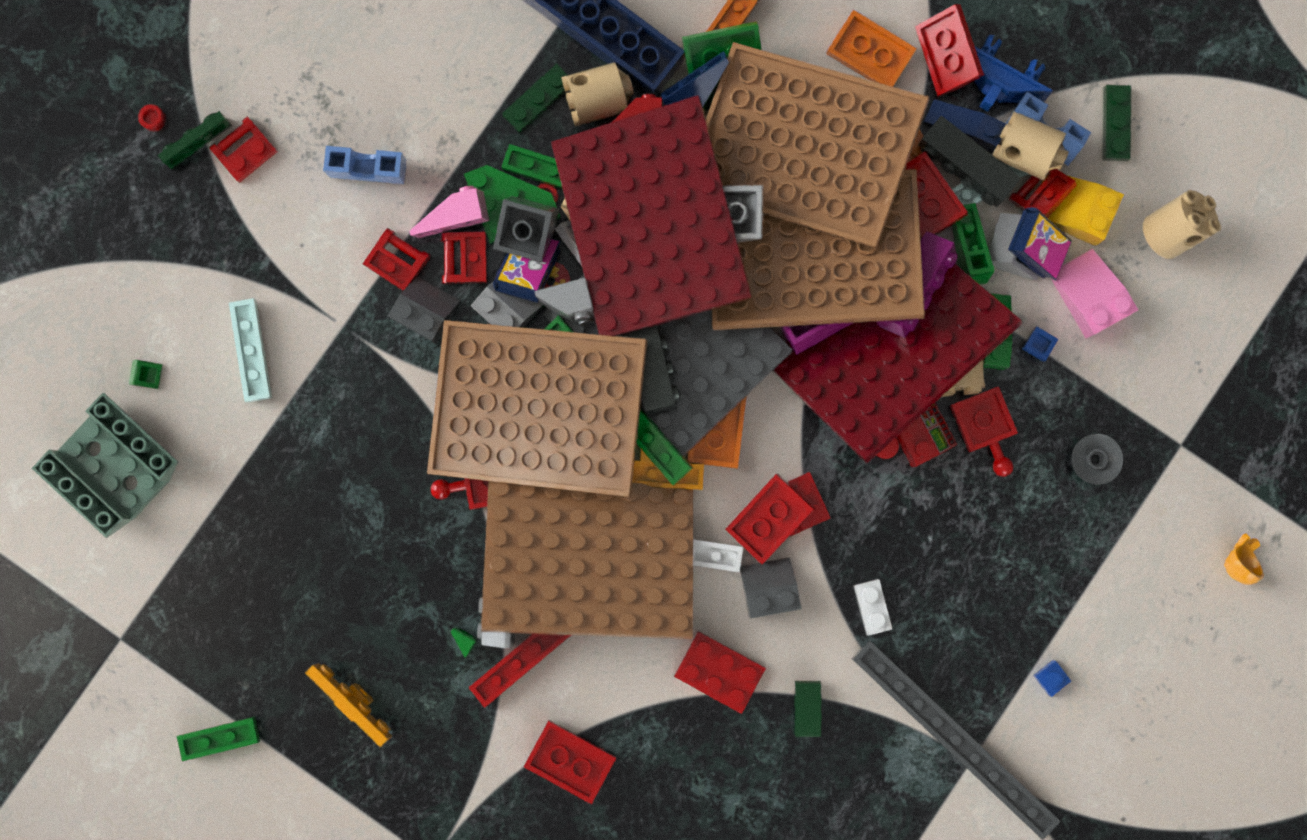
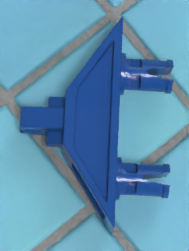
(1003, 81)

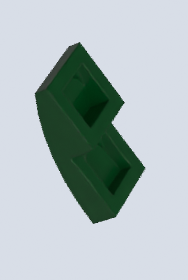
(807, 708)

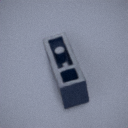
(697, 83)
(976, 125)

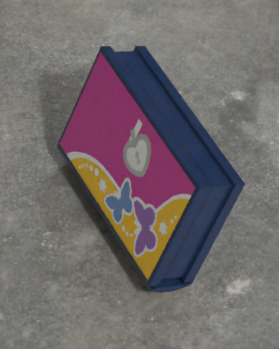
(1040, 244)
(524, 276)

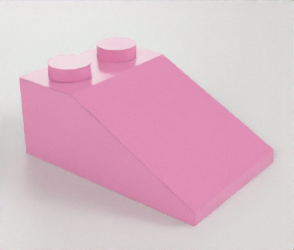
(1093, 293)

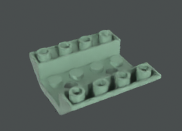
(98, 483)

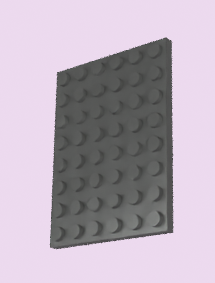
(710, 370)

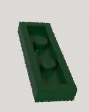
(536, 99)
(1117, 123)
(194, 139)

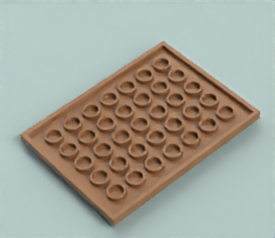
(814, 140)
(826, 279)
(537, 407)
(589, 562)

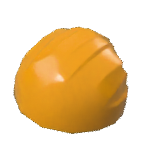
(1242, 563)

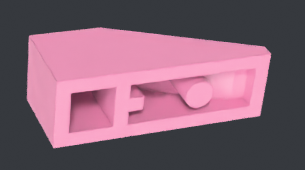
(455, 212)

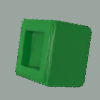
(145, 374)
(464, 640)

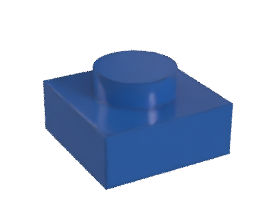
(1040, 344)
(1052, 678)

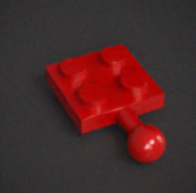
(984, 422)
(476, 491)

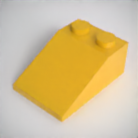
(1087, 211)

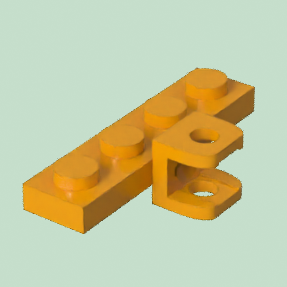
(649, 474)
(351, 701)

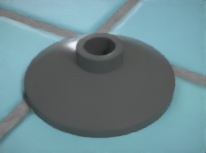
(1109, 459)

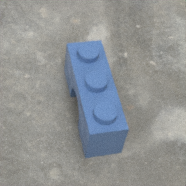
(1075, 134)
(378, 167)

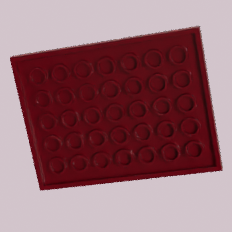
(651, 218)
(879, 383)

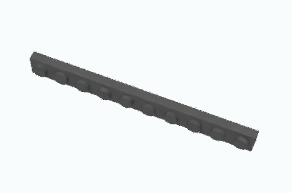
(956, 740)

